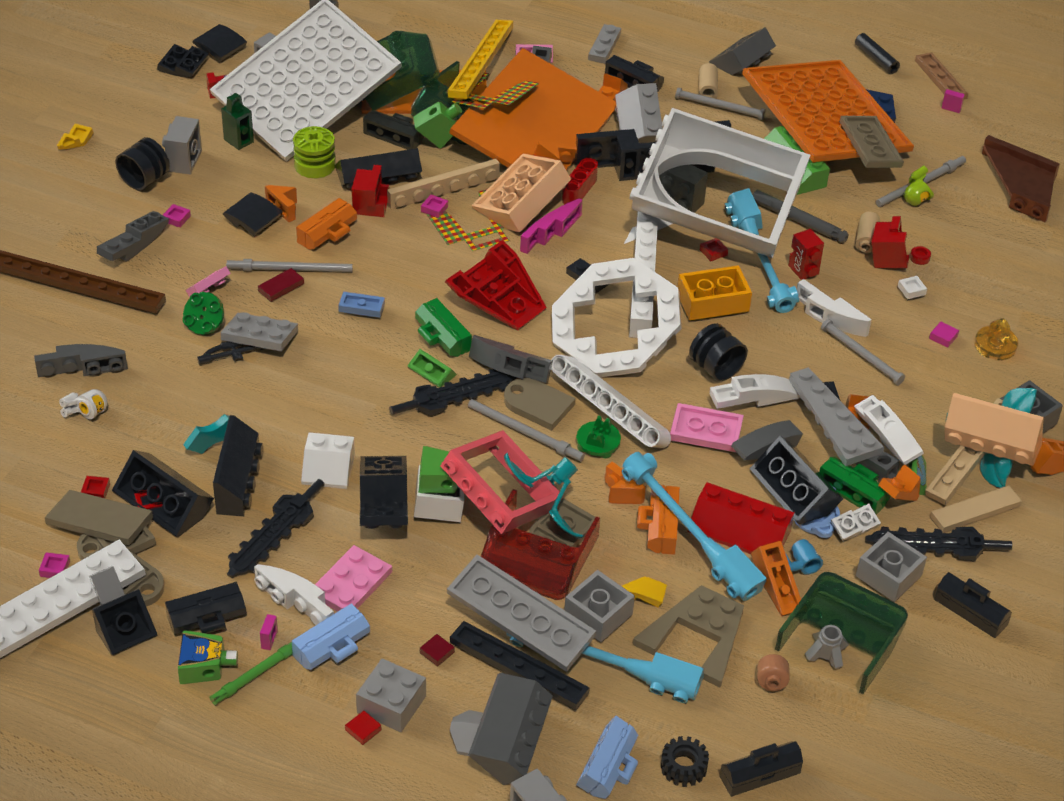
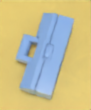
(329, 637)
(604, 763)

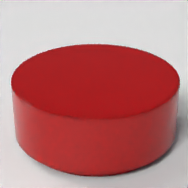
(920, 255)

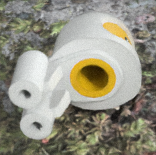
(88, 404)

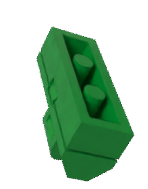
(444, 327)
(855, 484)

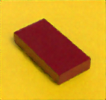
(281, 284)

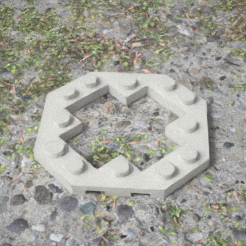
(650, 340)

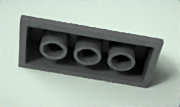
(510, 727)

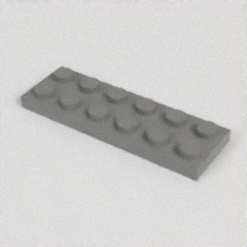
(521, 612)

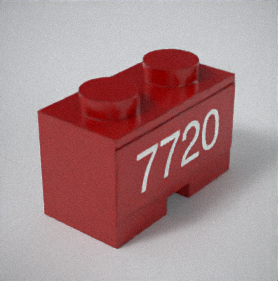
(806, 254)

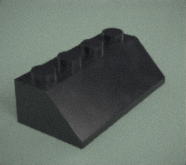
(393, 164)
(236, 468)
(795, 482)
(181, 500)

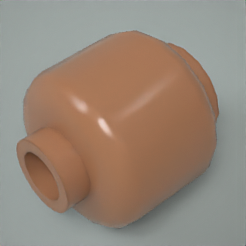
(773, 670)

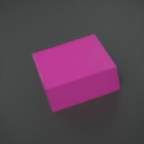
(953, 101)
(434, 206)
(177, 215)
(944, 334)
(53, 564)
(268, 632)

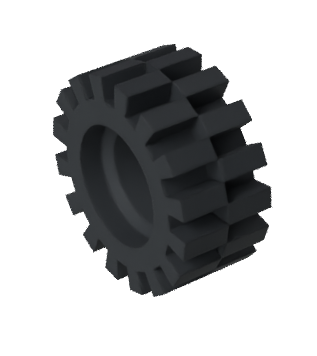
(681, 773)

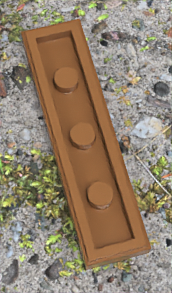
(939, 74)

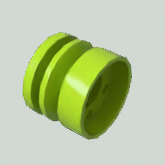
(314, 152)

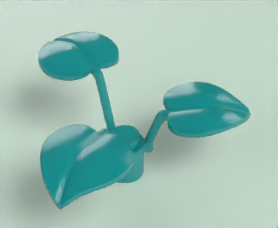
(996, 468)
(561, 473)

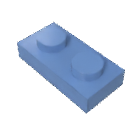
(361, 304)

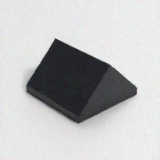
(123, 622)

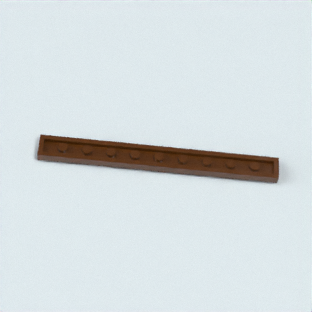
(81, 282)

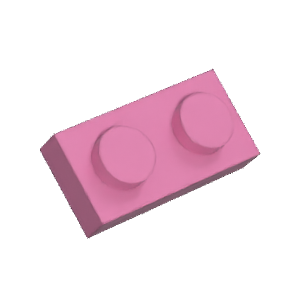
(213, 279)

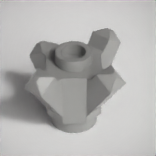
(828, 646)

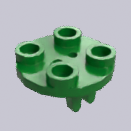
(195, 309)
(598, 438)

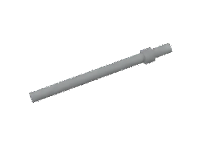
(947, 167)
(249, 264)
(561, 446)

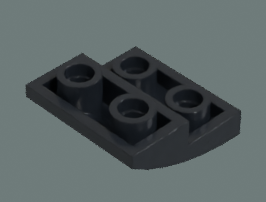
(220, 42)
(181, 61)
(253, 213)

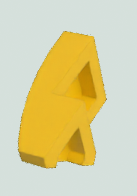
(77, 137)
(647, 590)

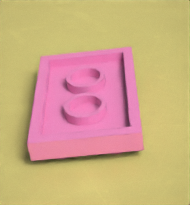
(706, 427)
(353, 578)

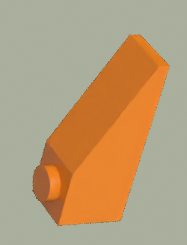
(1050, 457)
(780, 581)

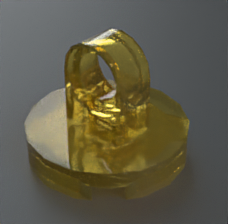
(996, 340)

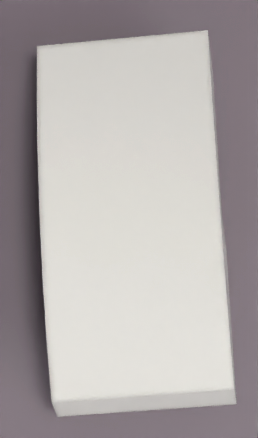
(855, 523)

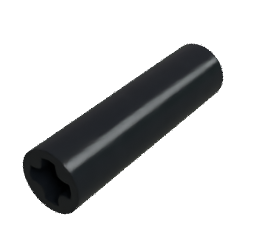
(877, 53)

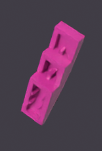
(552, 224)

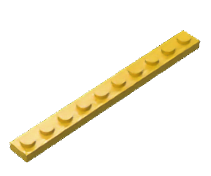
(480, 59)

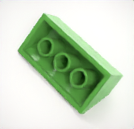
(816, 172)

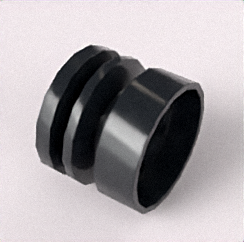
(142, 163)
(718, 352)

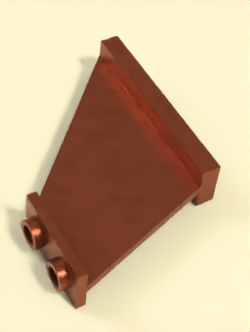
(1025, 176)

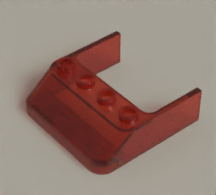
(538, 561)

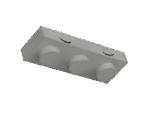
(604, 43)

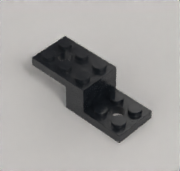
(383, 491)

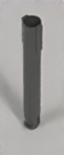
(802, 217)

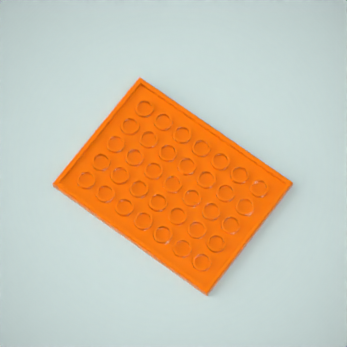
(811, 102)
(548, 112)

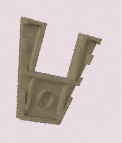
(705, 614)

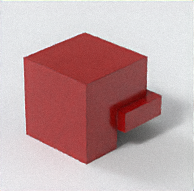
(368, 193)
(889, 245)

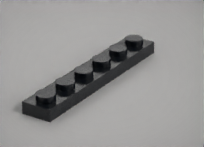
(519, 664)

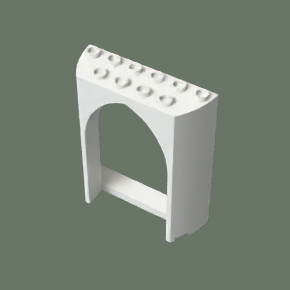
(696, 140)

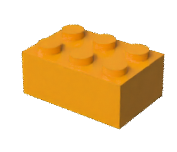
(714, 292)

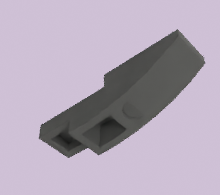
(136, 237)
(81, 357)
(508, 360)

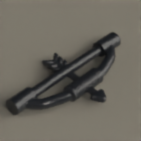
(235, 353)

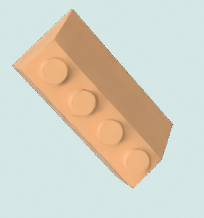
(994, 429)

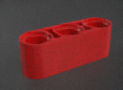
(581, 181)

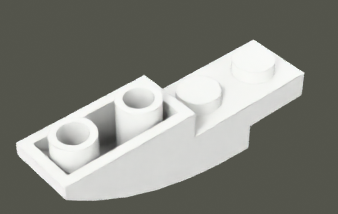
(839, 311)
(756, 387)
(889, 428)
(293, 590)

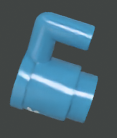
(806, 558)

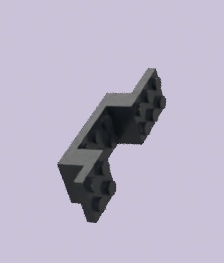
(621, 151)

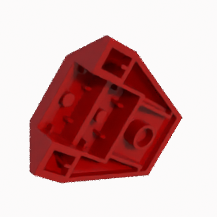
(500, 287)

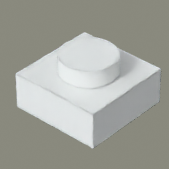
(912, 287)

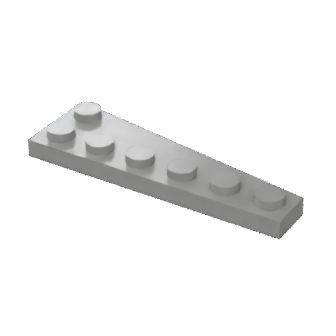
(850, 437)

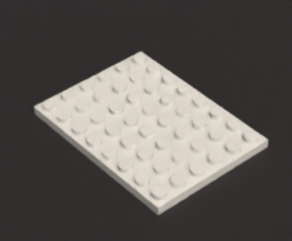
(308, 76)

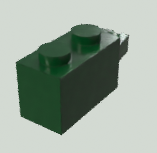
(237, 123)

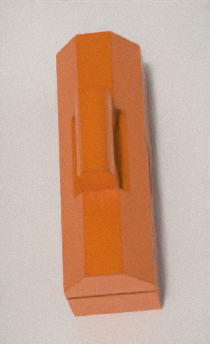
(326, 224)
(663, 526)

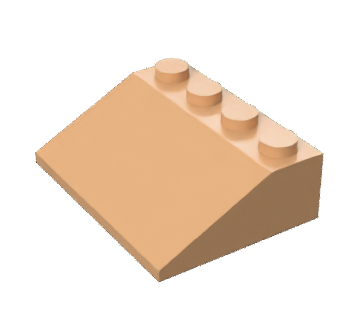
(522, 191)

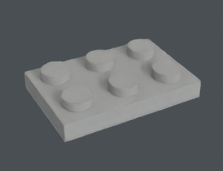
(259, 331)

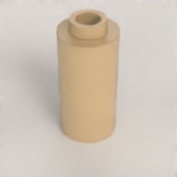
(708, 80)
(866, 231)

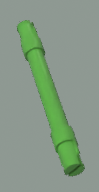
(232, 687)

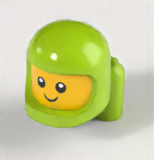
(918, 189)

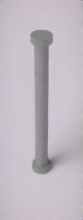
(720, 103)
(897, 377)

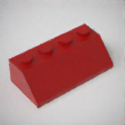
(740, 519)

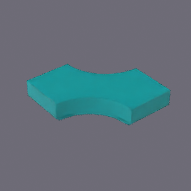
(206, 436)

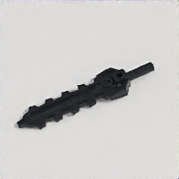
(435, 400)
(289, 512)
(962, 542)

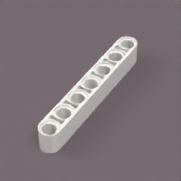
(618, 403)

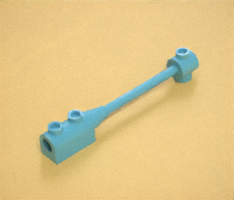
(748, 218)
(731, 564)
(661, 674)

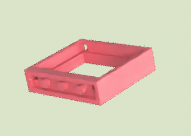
(482, 494)

